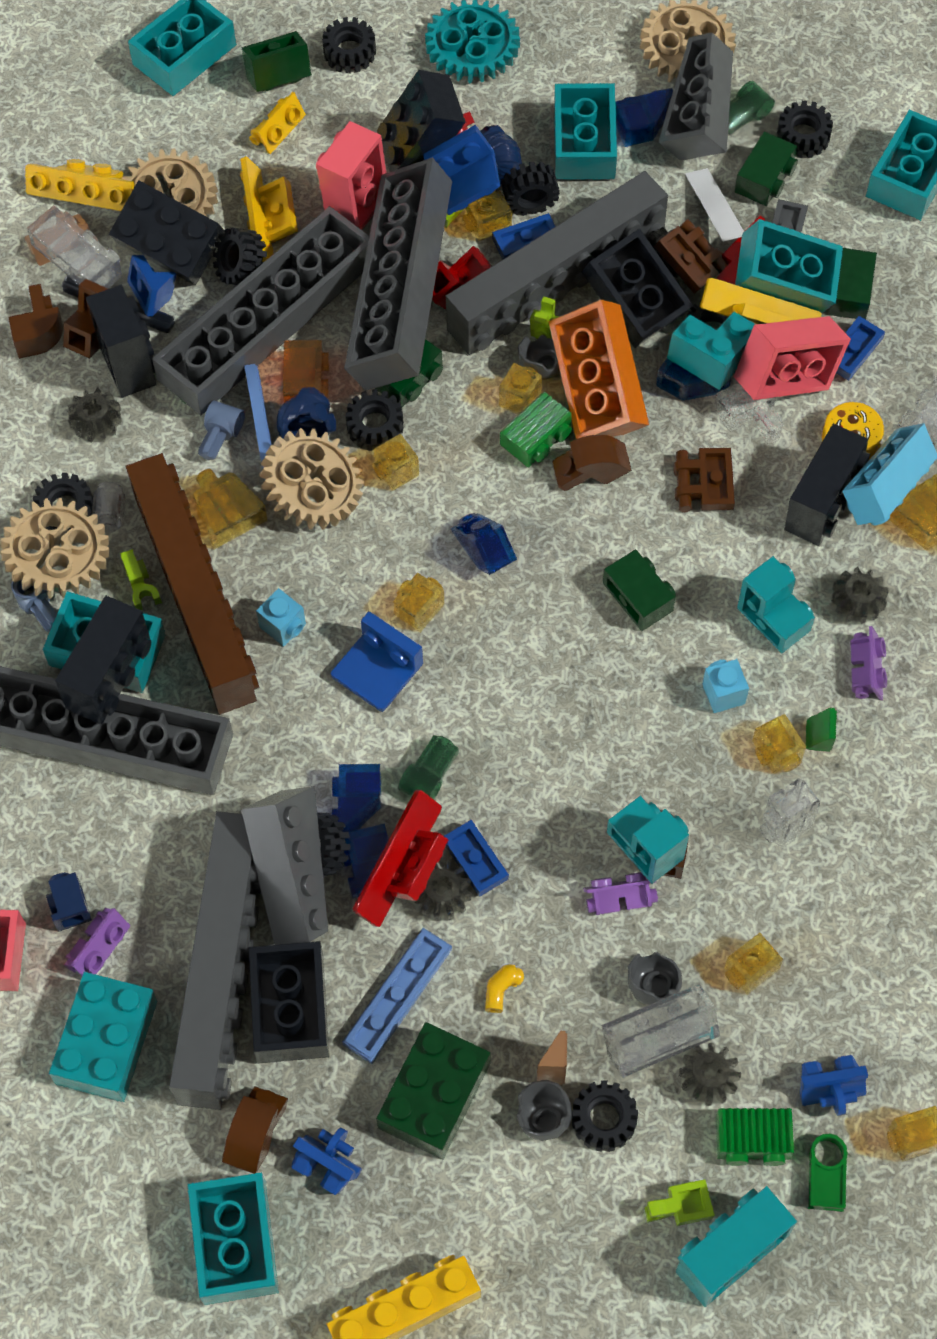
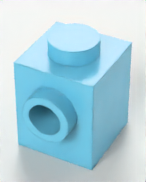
(281, 617)
(725, 685)

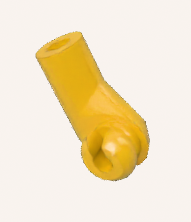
(505, 977)

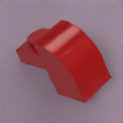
(464, 270)

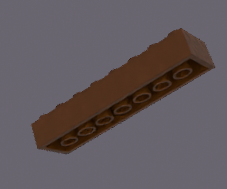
(193, 583)

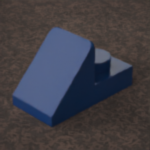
(150, 287)

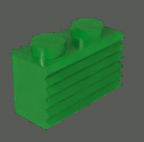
(536, 430)
(754, 1135)

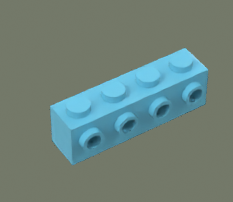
(890, 475)

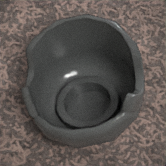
(539, 356)
(653, 978)
(544, 1110)

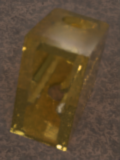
(226, 507)
(919, 514)

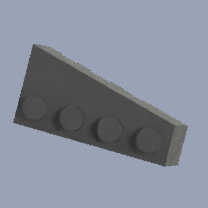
(700, 100)
(289, 863)

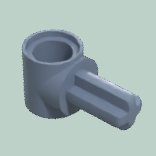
(221, 423)
(35, 605)

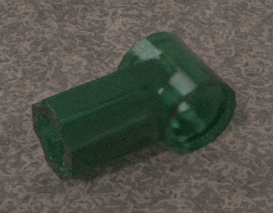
(749, 104)
(429, 768)

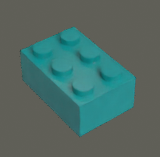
(182, 44)
(585, 131)
(908, 168)
(789, 265)
(71, 623)
(103, 1037)
(232, 1239)
(734, 1244)

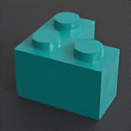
(710, 352)
(771, 606)
(649, 837)

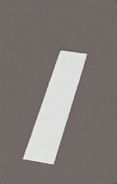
(715, 204)

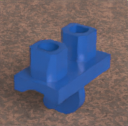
(833, 1087)
(312, 1152)

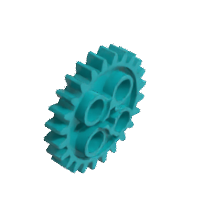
(472, 40)

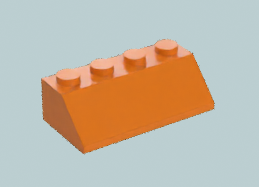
(598, 370)

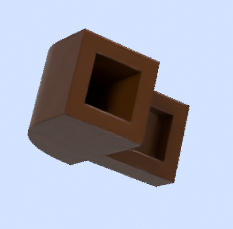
(79, 328)
(37, 330)
(591, 457)
(253, 1129)

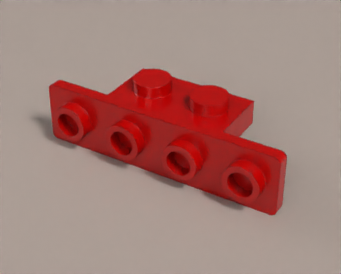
(405, 861)

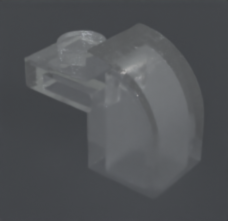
(738, 409)

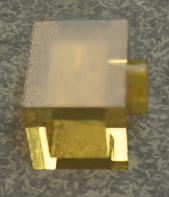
(487, 215)
(519, 388)
(395, 462)
(418, 601)
(778, 745)
(752, 964)
(914, 1134)

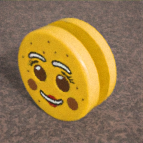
(858, 419)

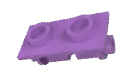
(868, 651)
(607, 894)
(105, 933)

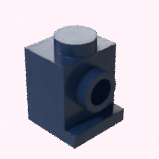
(67, 901)

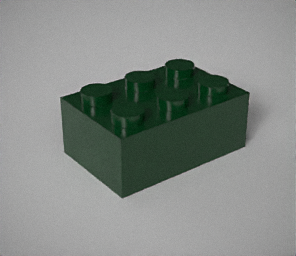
(433, 1090)

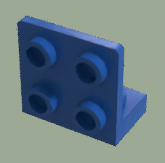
(470, 166)
(379, 663)

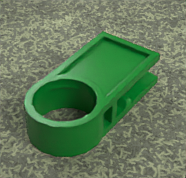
(827, 1183)

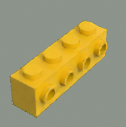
(410, 1306)

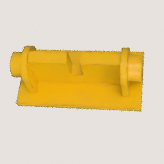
(279, 124)

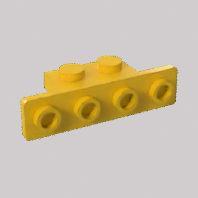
(79, 184)
(268, 206)
(756, 307)

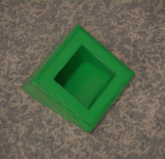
(821, 730)

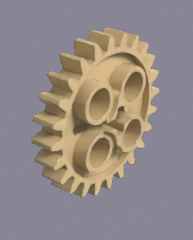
(662, 31)
(194, 184)
(311, 478)
(79, 562)

